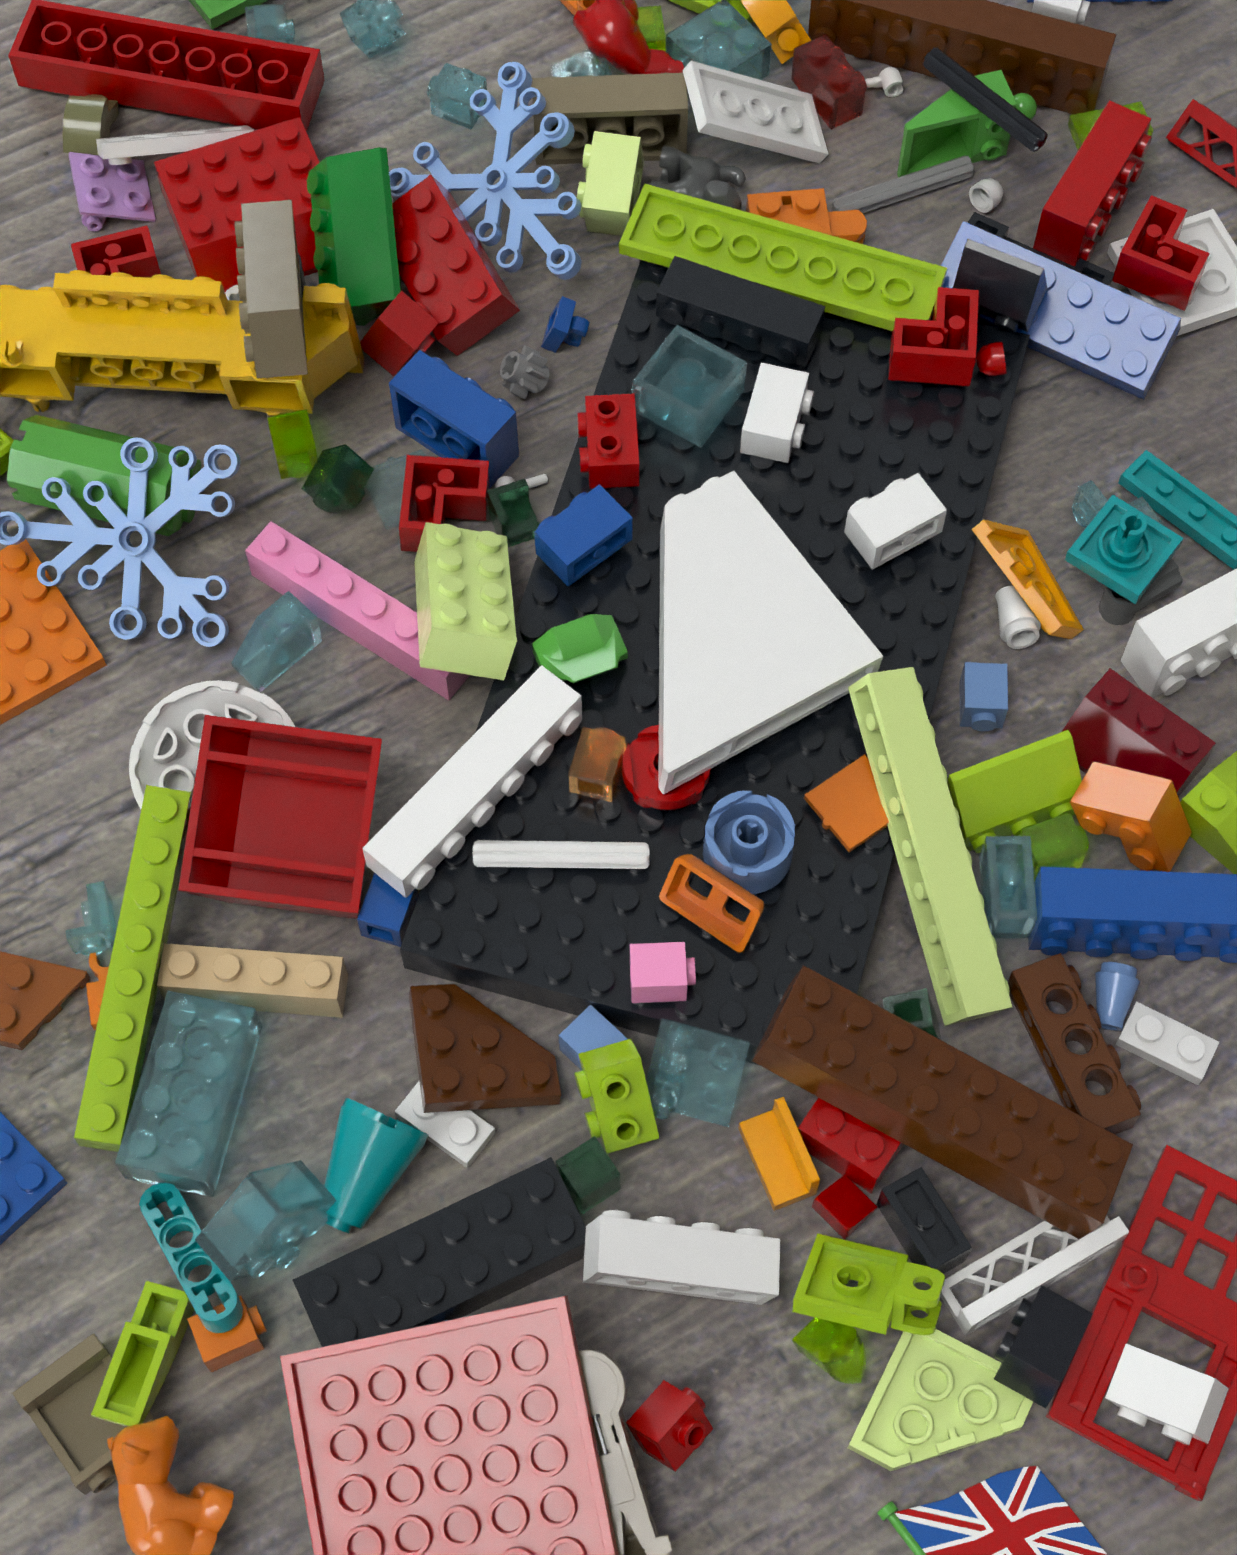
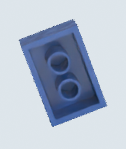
(453, 415)

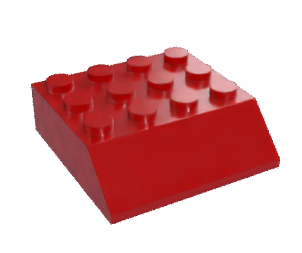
(213, 181)
(280, 817)

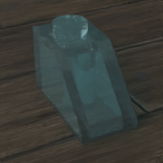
(277, 641)

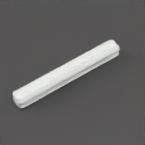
(561, 854)

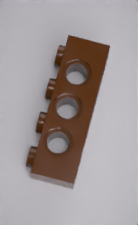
(1055, 981)

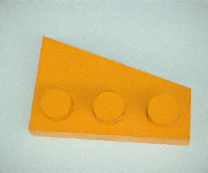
(1030, 575)

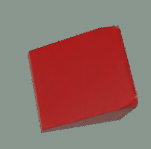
(843, 1206)

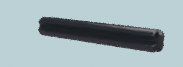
(985, 99)

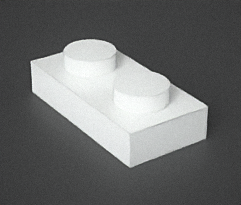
(1167, 1043)
(454, 1132)

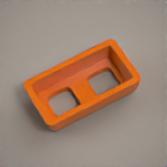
(710, 911)

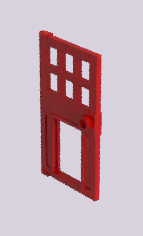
(1166, 1294)

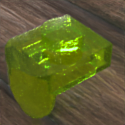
(834, 1349)

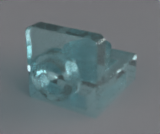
(99, 922)

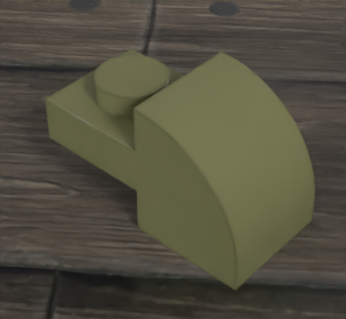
(87, 120)

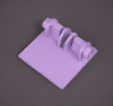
(110, 190)

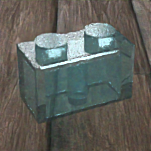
(1008, 886)

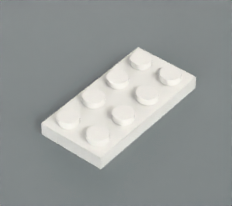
(754, 112)

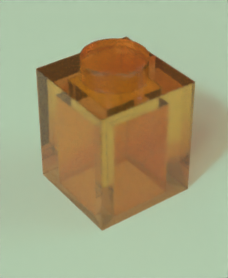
(597, 763)

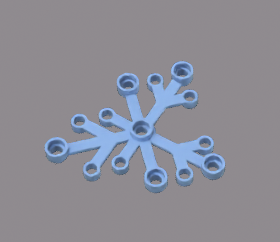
(522, 211)
(85, 535)

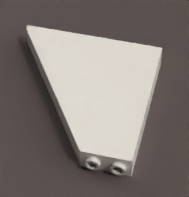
(742, 631)

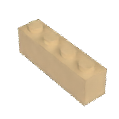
(256, 978)

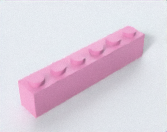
(345, 603)

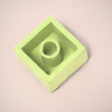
(612, 181)

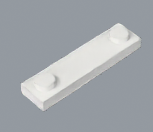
(122, 149)

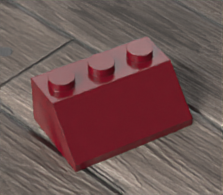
(1136, 733)

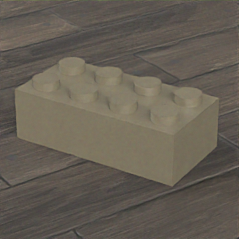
(616, 104)
(270, 289)

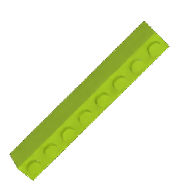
(134, 969)

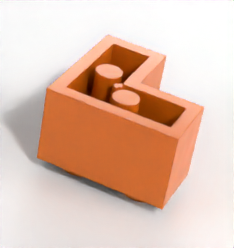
(1137, 810)

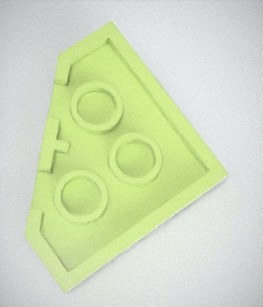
(934, 1402)

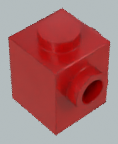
(670, 1424)

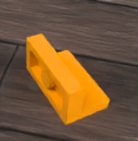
(780, 1156)

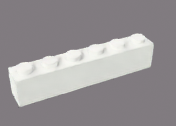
(473, 782)

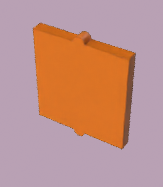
(849, 804)

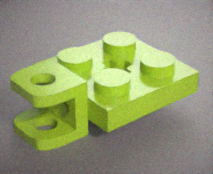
(882, 1293)

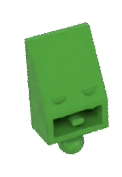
(957, 128)

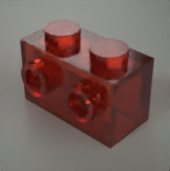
(827, 75)

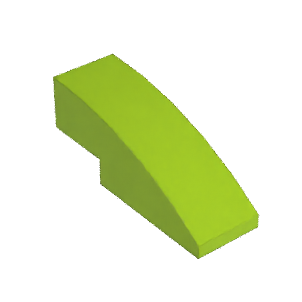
(143, 1355)

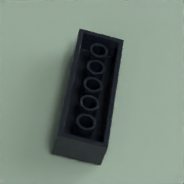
(448, 1260)

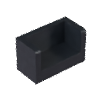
(923, 1222)

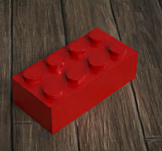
(1094, 185)
(448, 267)

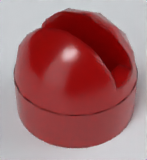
(992, 359)

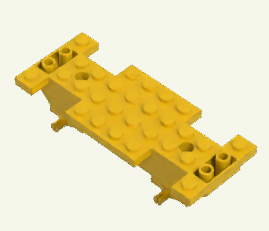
(163, 339)

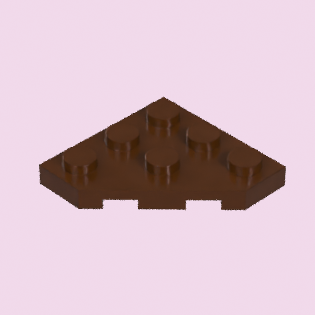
(474, 1056)

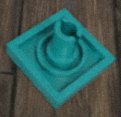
(1124, 549)

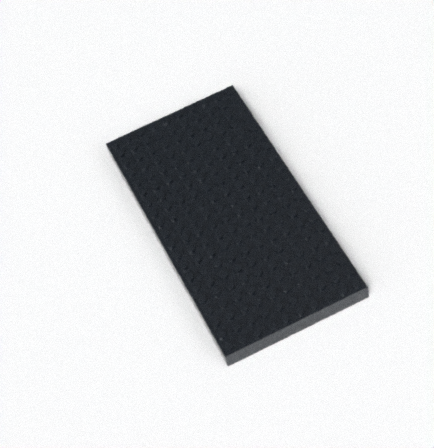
(569, 931)

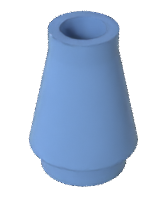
(1114, 993)

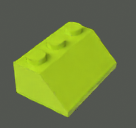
(1015, 789)

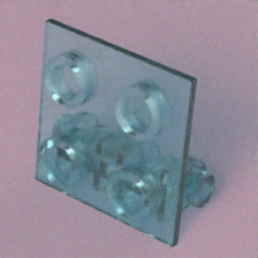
(695, 1072)

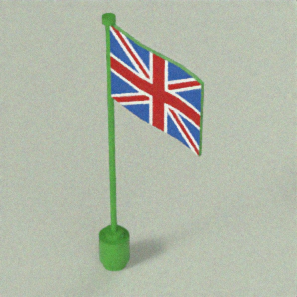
(999, 1516)

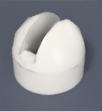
(986, 194)

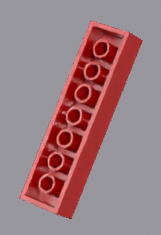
(166, 66)

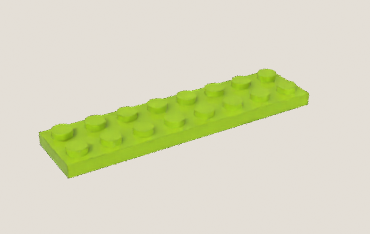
(805, 263)

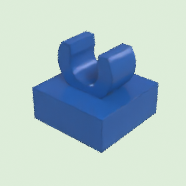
(564, 326)

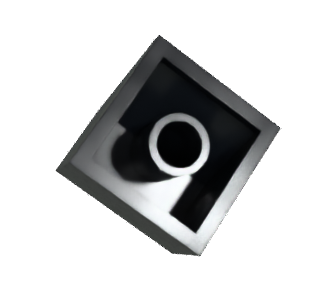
(1006, 285)

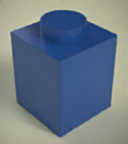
(385, 912)

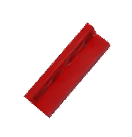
(1210, 122)

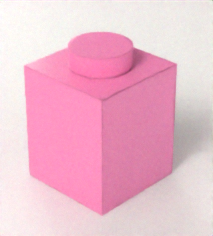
(660, 972)

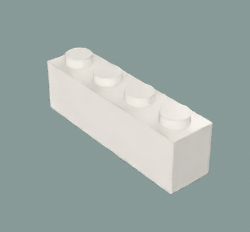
(681, 1258)

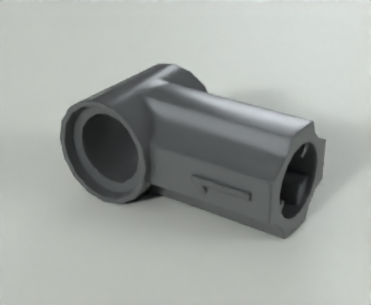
(1121, 612)

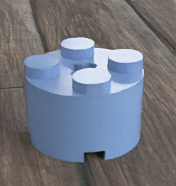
(768, 836)

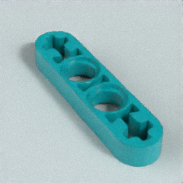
(188, 1257)

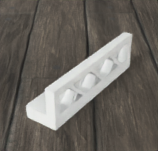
(1027, 1284)

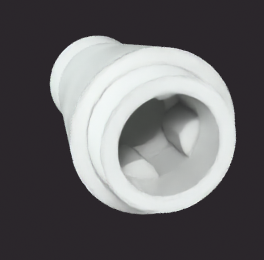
(1016, 620)

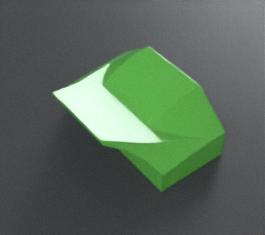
(581, 648)

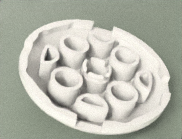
(171, 733)

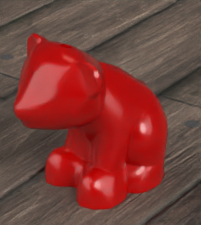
(614, 34)

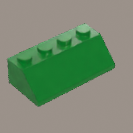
(355, 229)

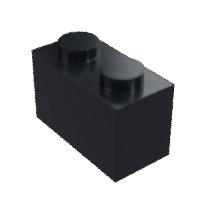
(1043, 1345)

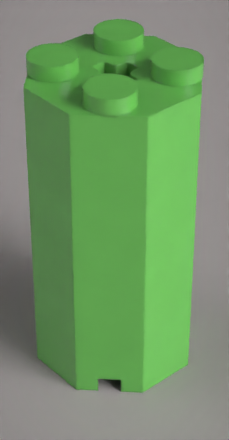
(84, 456)

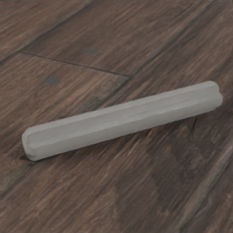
(906, 186)

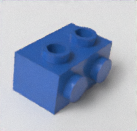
(583, 534)

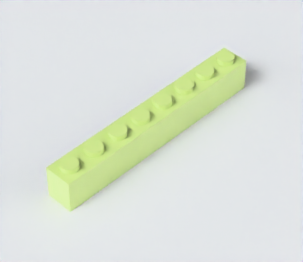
(929, 846)

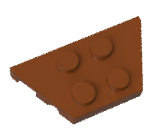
(32, 996)

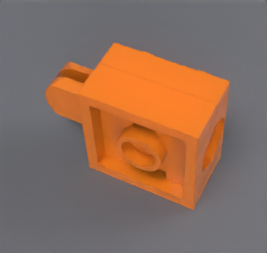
(809, 211)

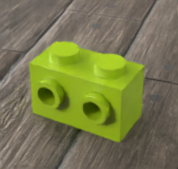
(617, 1095)

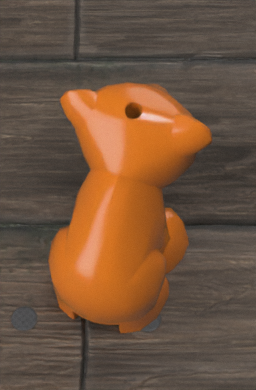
(152, 1511)

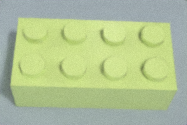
(464, 601)

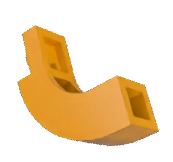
(778, 25)

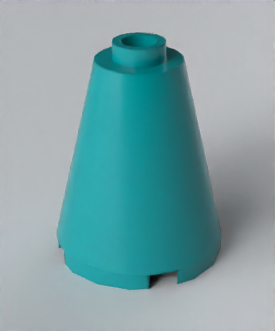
(366, 1162)

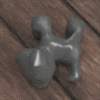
(699, 177)

